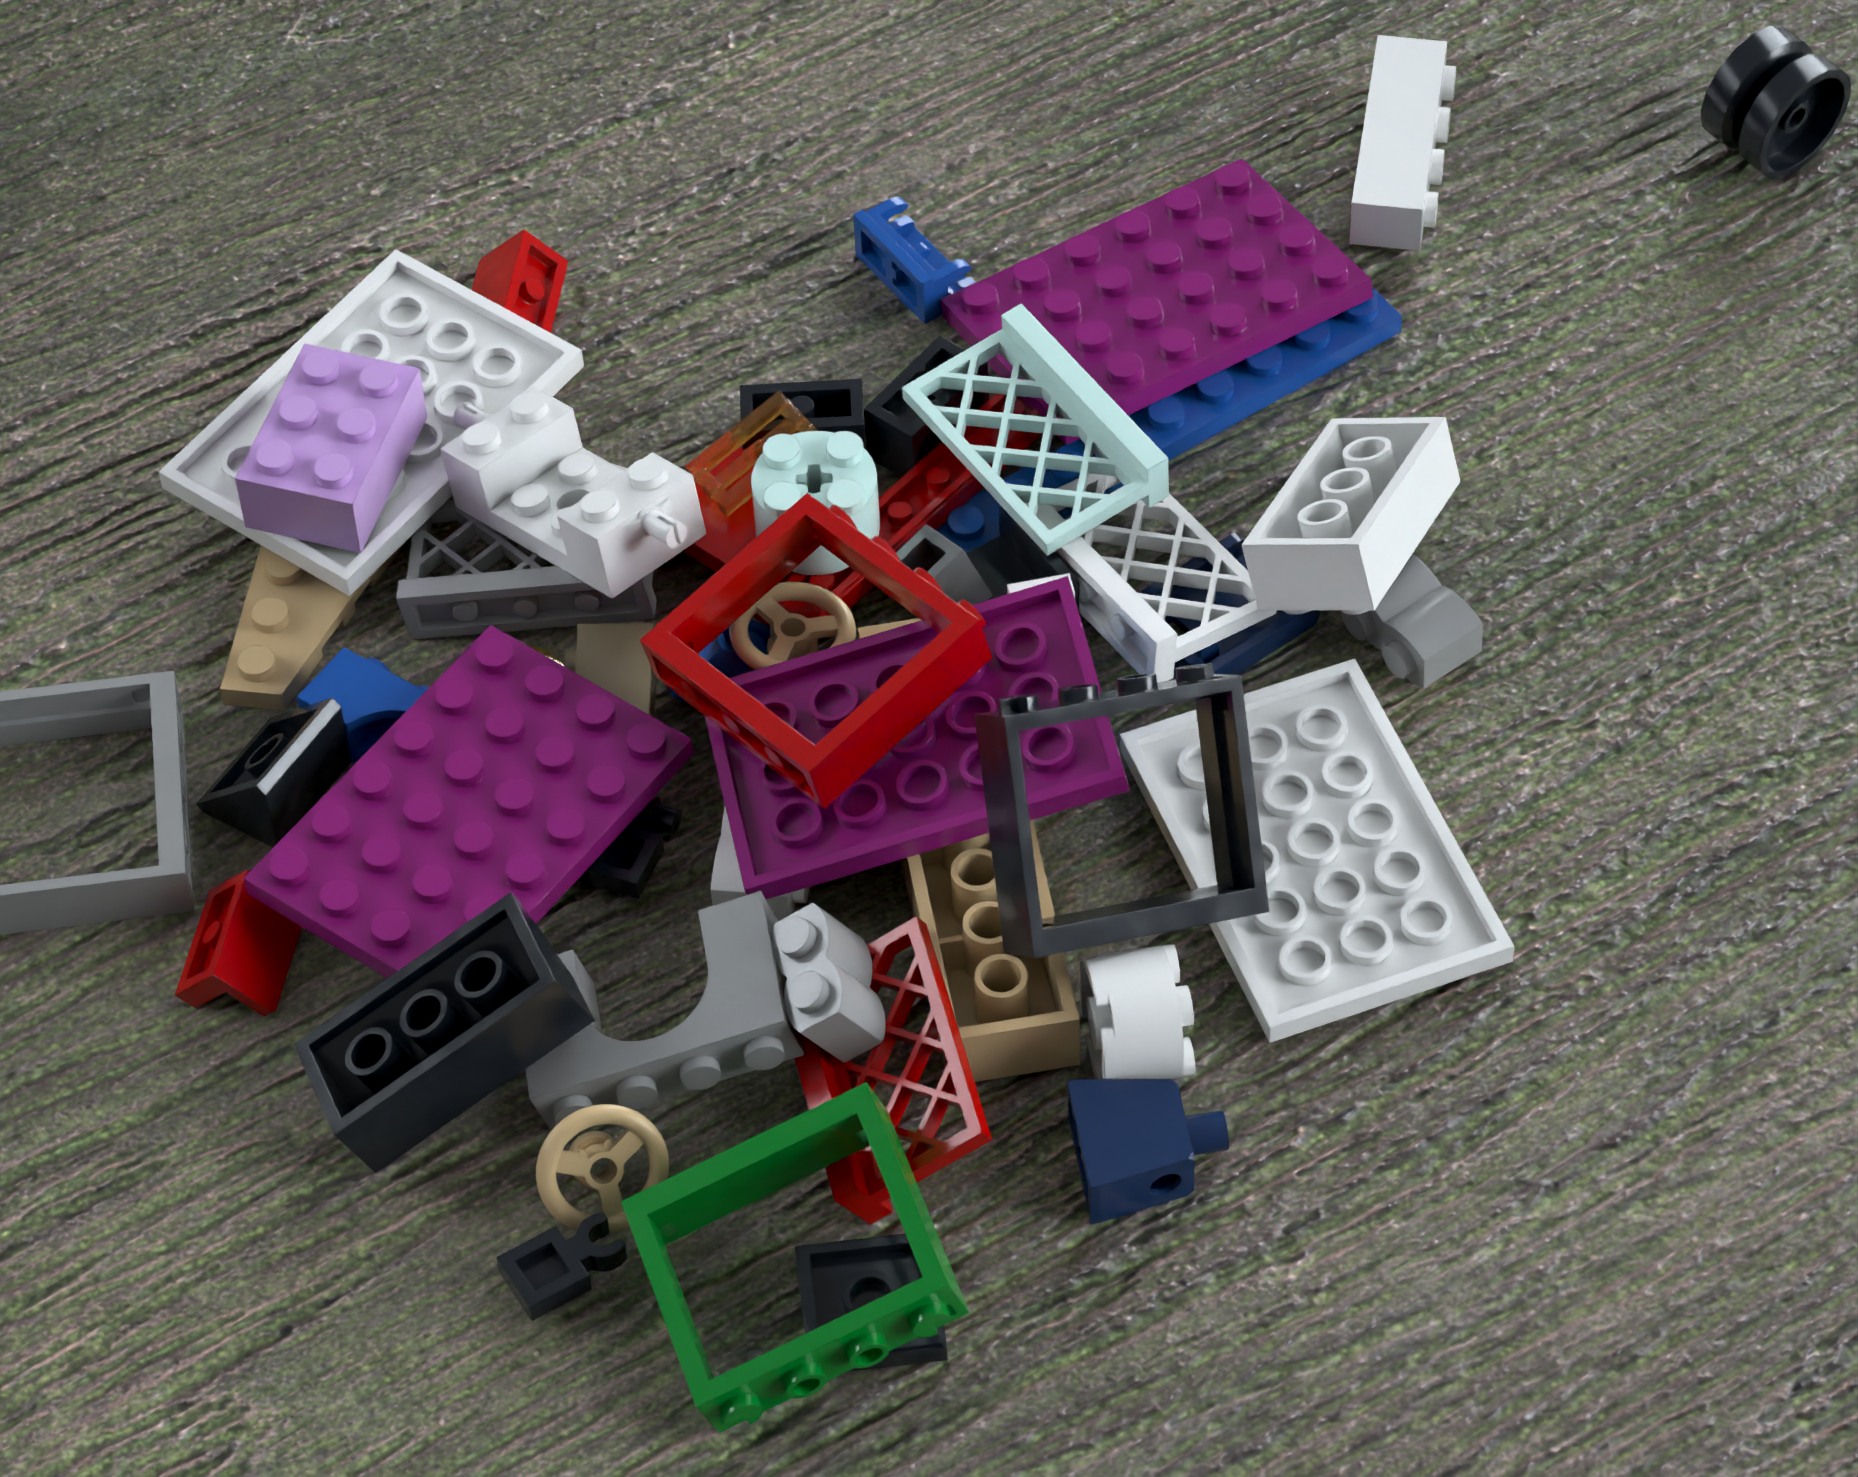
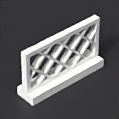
(1135, 620)

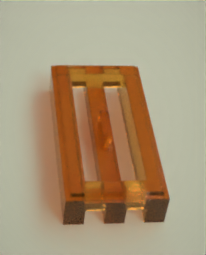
(742, 491)

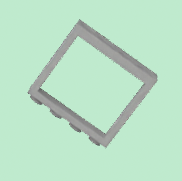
(98, 709)

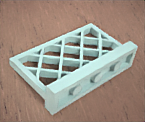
(1084, 413)

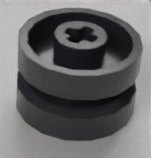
(1775, 102)

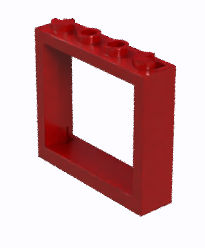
(877, 723)

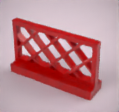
(857, 1178)

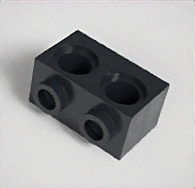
(894, 430)

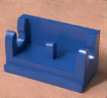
(907, 259)

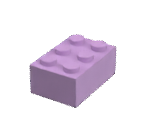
(331, 448)

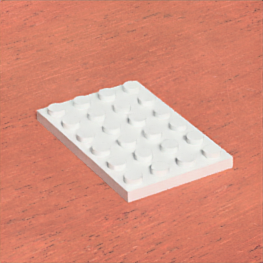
(401, 316)
(1353, 848)

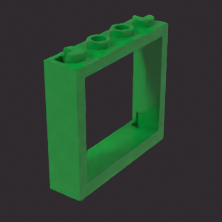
(751, 1173)

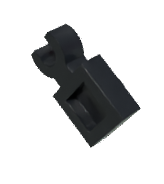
(555, 1270)

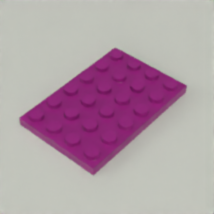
(1172, 288)
(931, 781)
(476, 792)

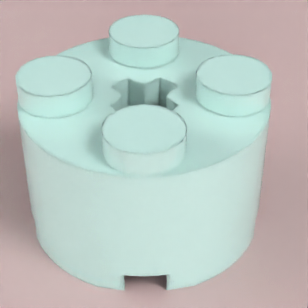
(828, 468)

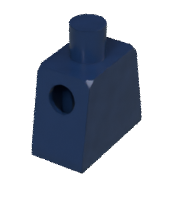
(1137, 1143)

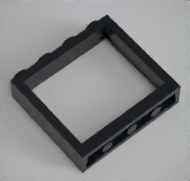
(1230, 803)

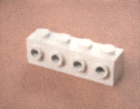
(1399, 143)

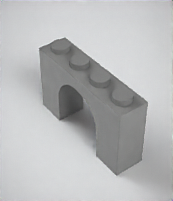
(729, 1033)

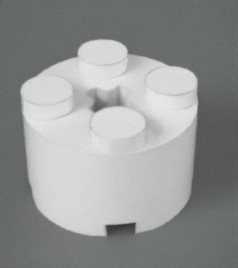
(1137, 1014)

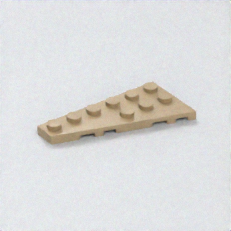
(284, 631)

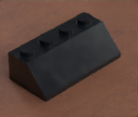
(442, 1033)

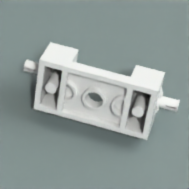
(549, 494)

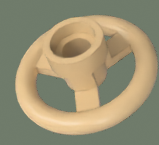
(792, 633)
(592, 1147)

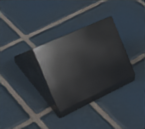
(281, 772)

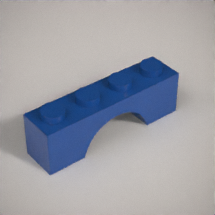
(367, 694)

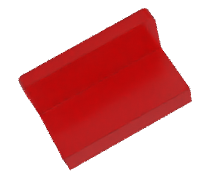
(523, 278)
(238, 950)

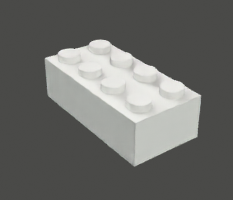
(1351, 514)

